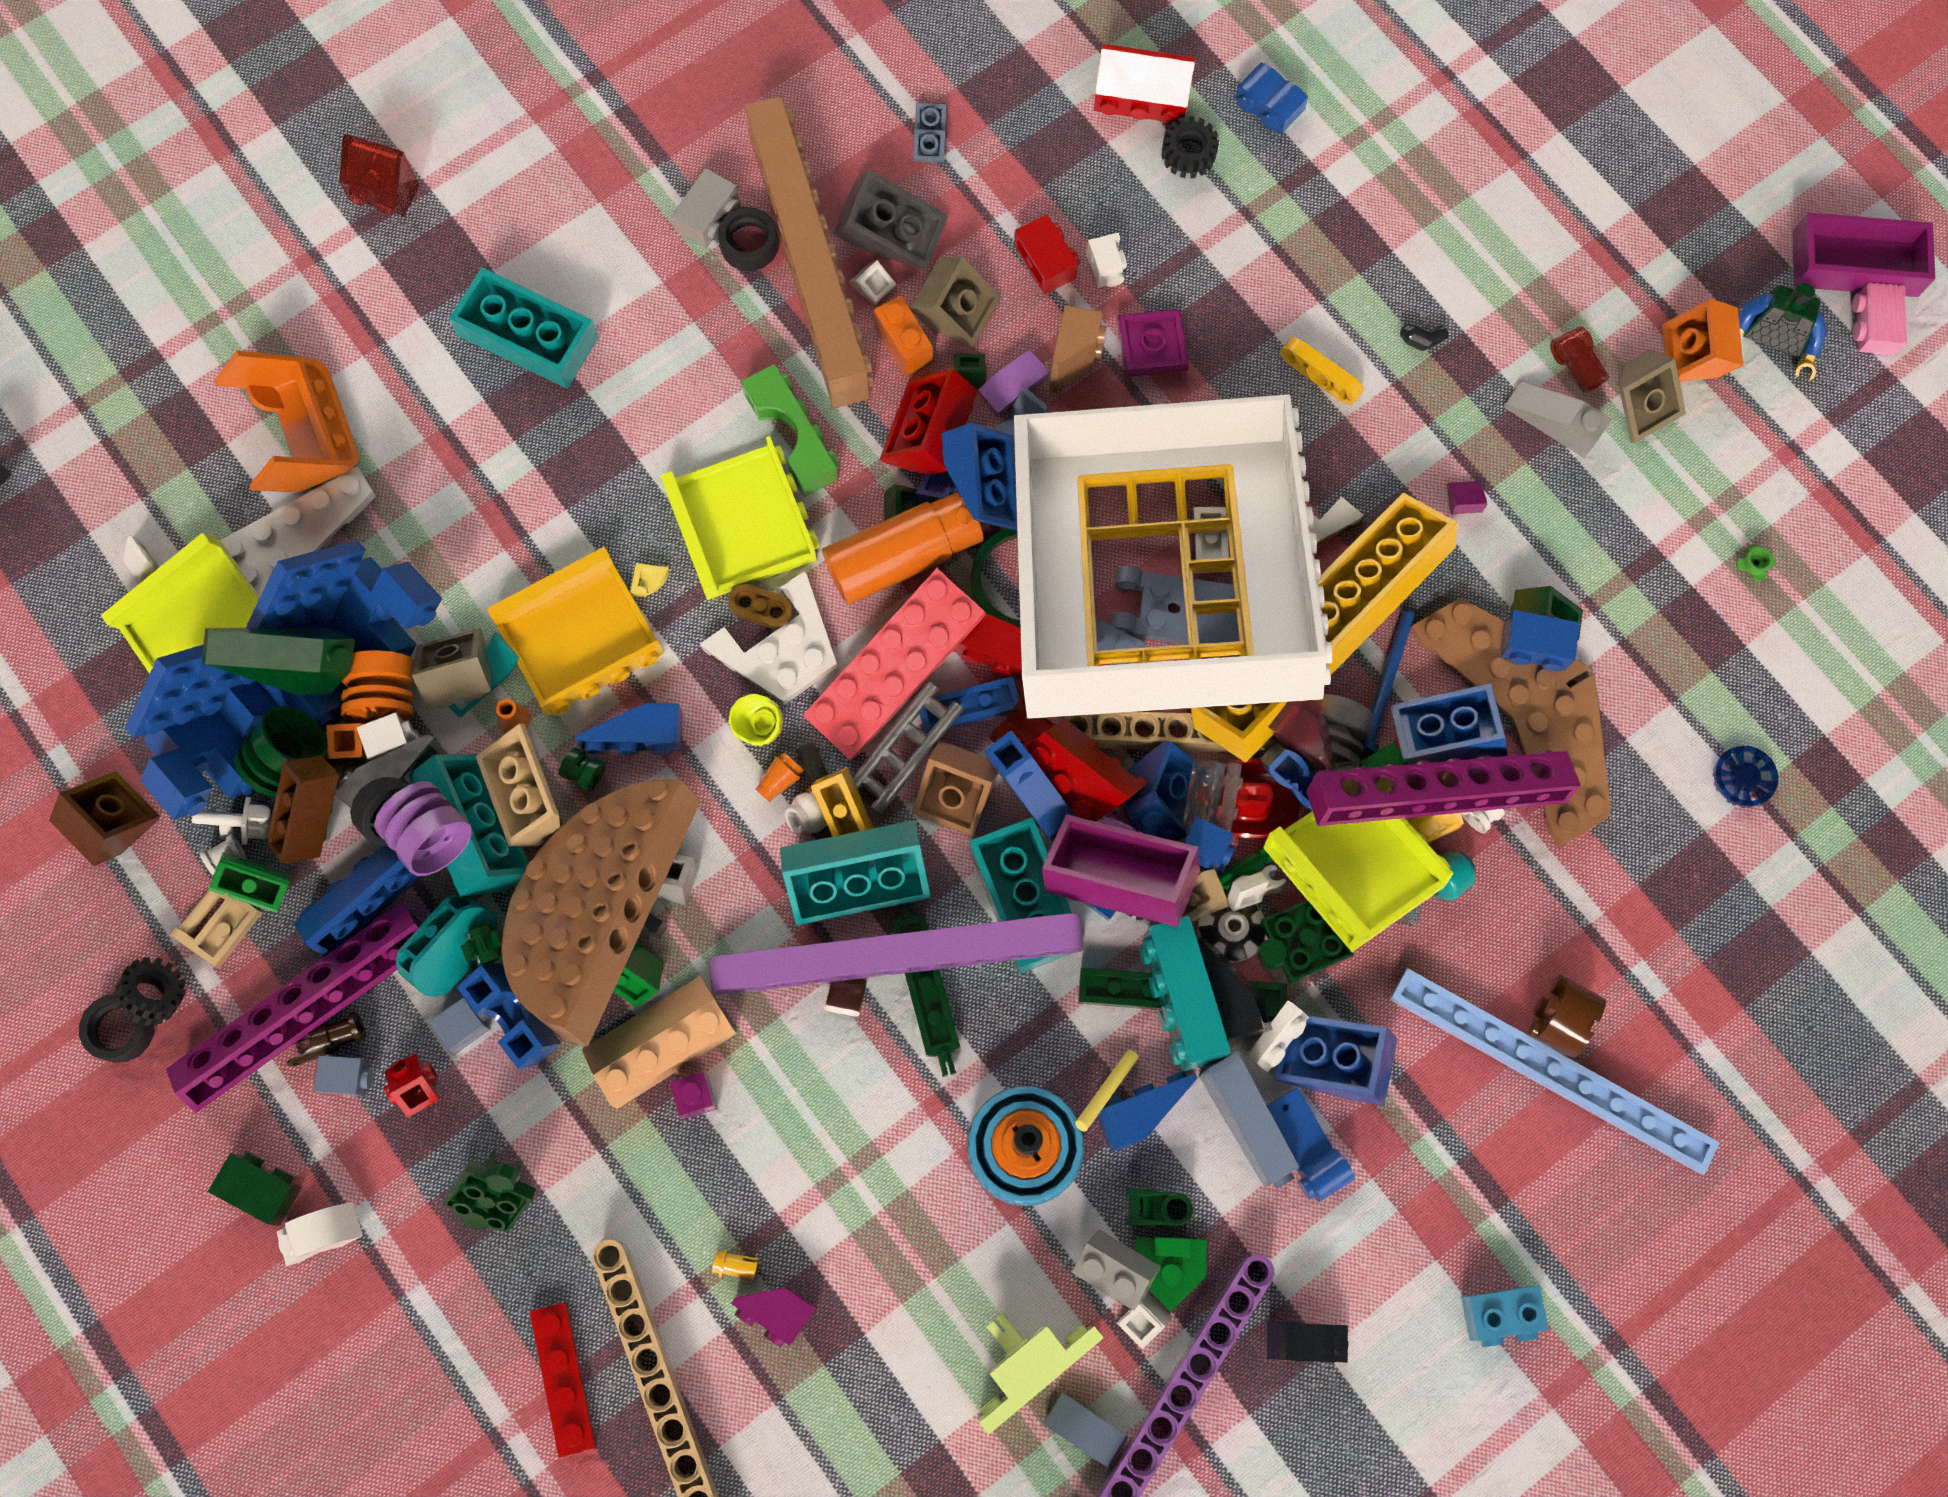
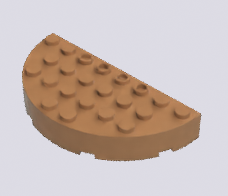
(589, 900)

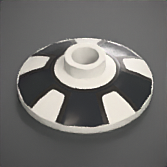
(1234, 945)

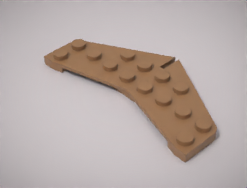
(1535, 702)

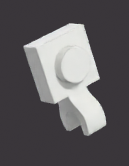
(1251, 889)

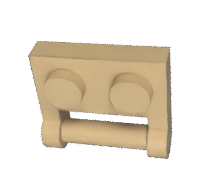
(221, 932)

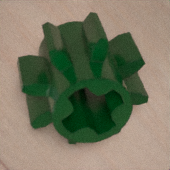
(483, 945)

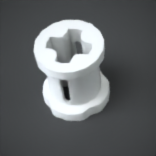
(212, 856)

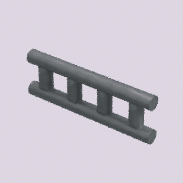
(925, 741)

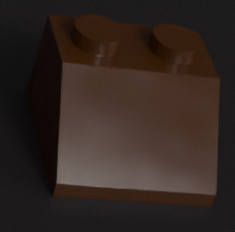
(102, 817)

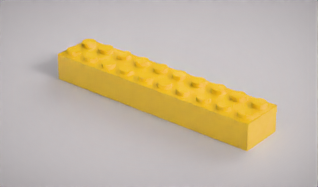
(1358, 597)

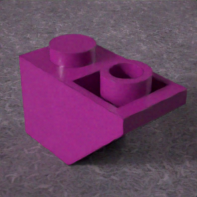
(776, 1310)

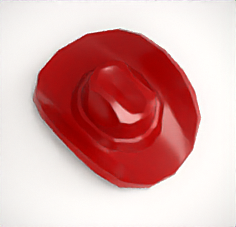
(1261, 802)

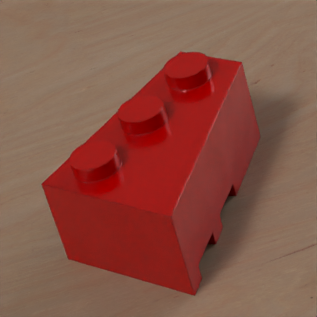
(1081, 772)

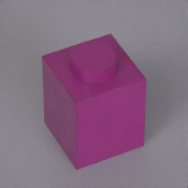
(693, 1095)

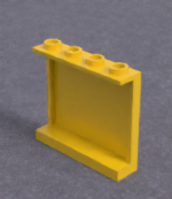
(576, 632)

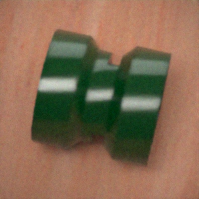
(581, 769)

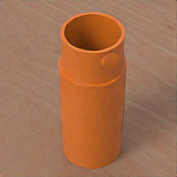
(901, 547)

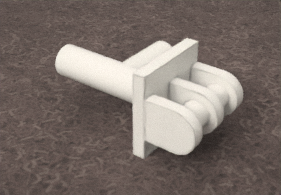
(253, 822)

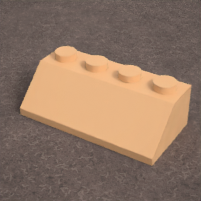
(657, 1042)

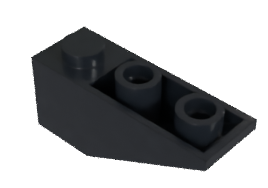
(1237, 1000)

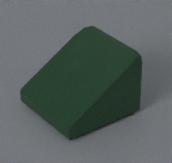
(971, 368)
(899, 499)

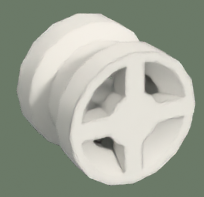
(1481, 819)

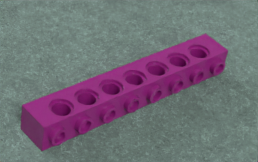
(1442, 787)
(292, 1010)

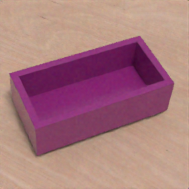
(1857, 250)
(1121, 870)

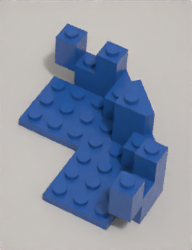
(203, 713)

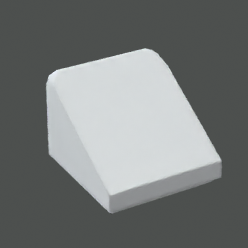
(873, 282)
(138, 559)
(1145, 1321)

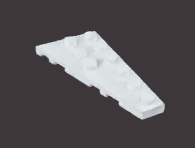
(298, 526)

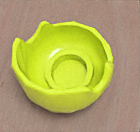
(756, 719)

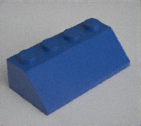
(355, 901)

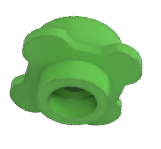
(1762, 556)

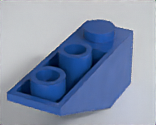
(644, 728)
(1028, 783)
(1136, 1117)

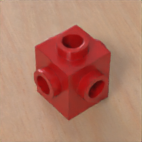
(411, 1085)

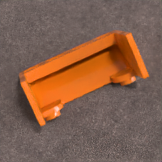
(308, 412)

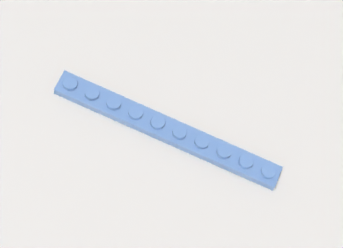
(1555, 1071)

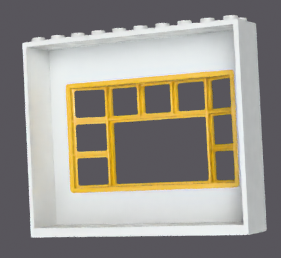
(1270, 559)

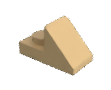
(1206, 896)

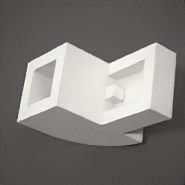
(318, 1232)

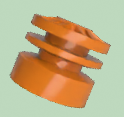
(378, 687)

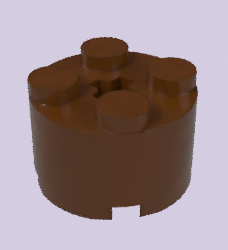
(1567, 1017)

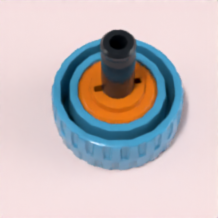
(1025, 1146)

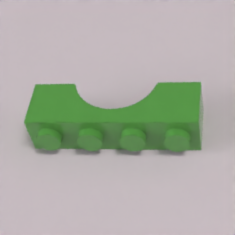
(772, 399)

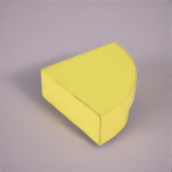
(648, 579)

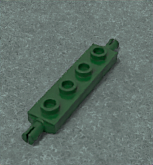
(929, 999)

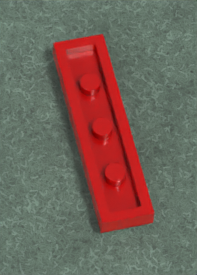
(563, 1379)

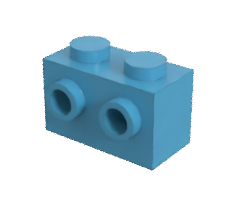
(1505, 1314)

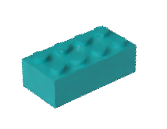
(524, 327)
(487, 860)
(854, 872)
(1012, 877)
(1184, 995)

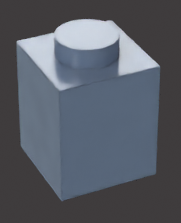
(459, 1026)
(343, 1076)

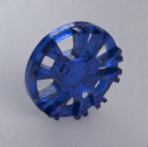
(1745, 776)

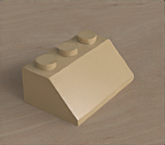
(519, 789)

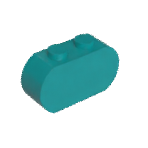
(433, 954)

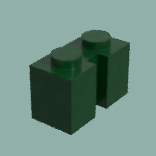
(254, 1188)

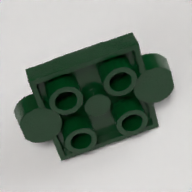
(1300, 943)
(489, 1195)

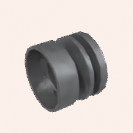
(1347, 725)

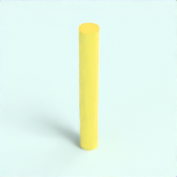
(1106, 1090)

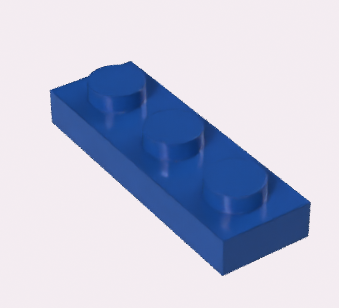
(978, 701)

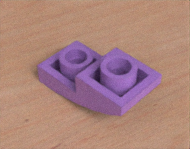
(1007, 384)

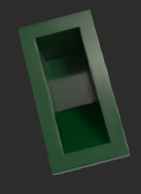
(1546, 602)

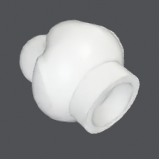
(805, 814)

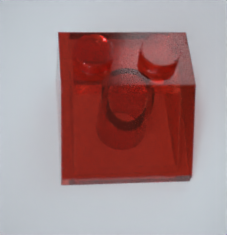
(376, 176)

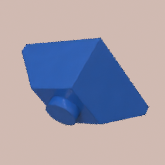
(1167, 773)

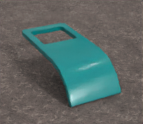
(502, 663)

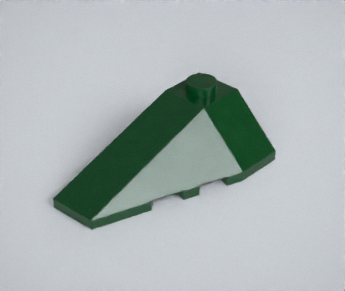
(285, 658)

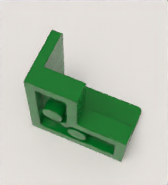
(640, 976)

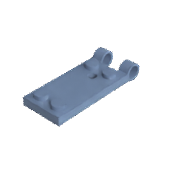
(1158, 622)

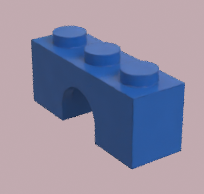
(526, 1037)

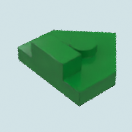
(1181, 1266)

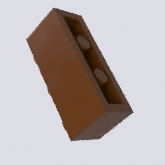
(302, 809)

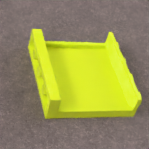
(741, 520)
(182, 598)
(1359, 872)

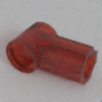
(1577, 353)

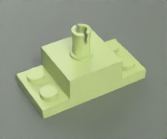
(1030, 1366)

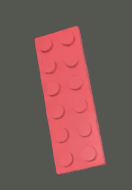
(894, 664)

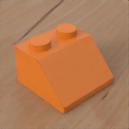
(1704, 341)

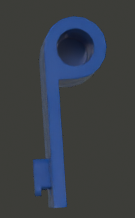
(1320, 1166)

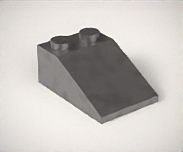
(890, 222)
(393, 764)

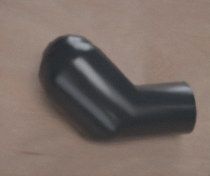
(1421, 338)

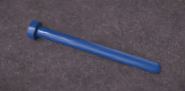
(1387, 680)

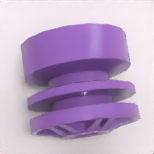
(423, 828)

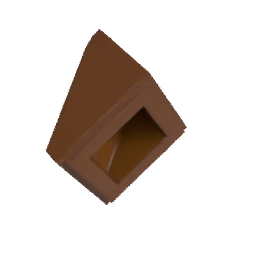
(846, 996)

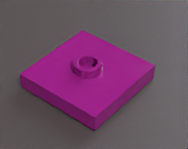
(1152, 343)

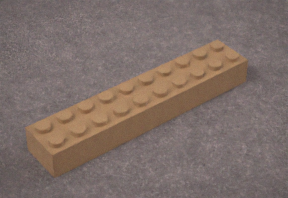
(809, 252)

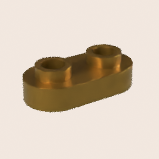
(761, 607)

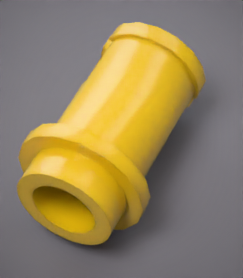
(735, 1265)

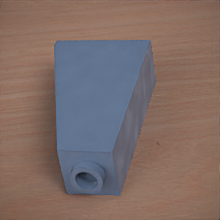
(1250, 1120)

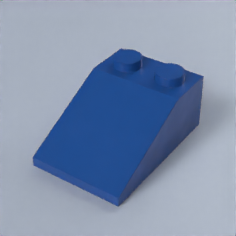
(983, 472)
(1450, 726)
(1340, 1060)

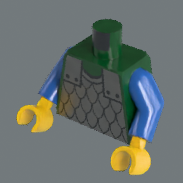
(1787, 322)

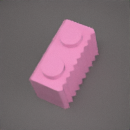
(1880, 318)

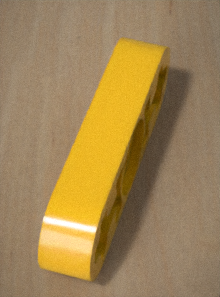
(1321, 371)

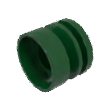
(277, 738)

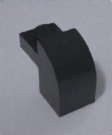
(1307, 1342)

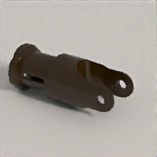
(329, 1037)

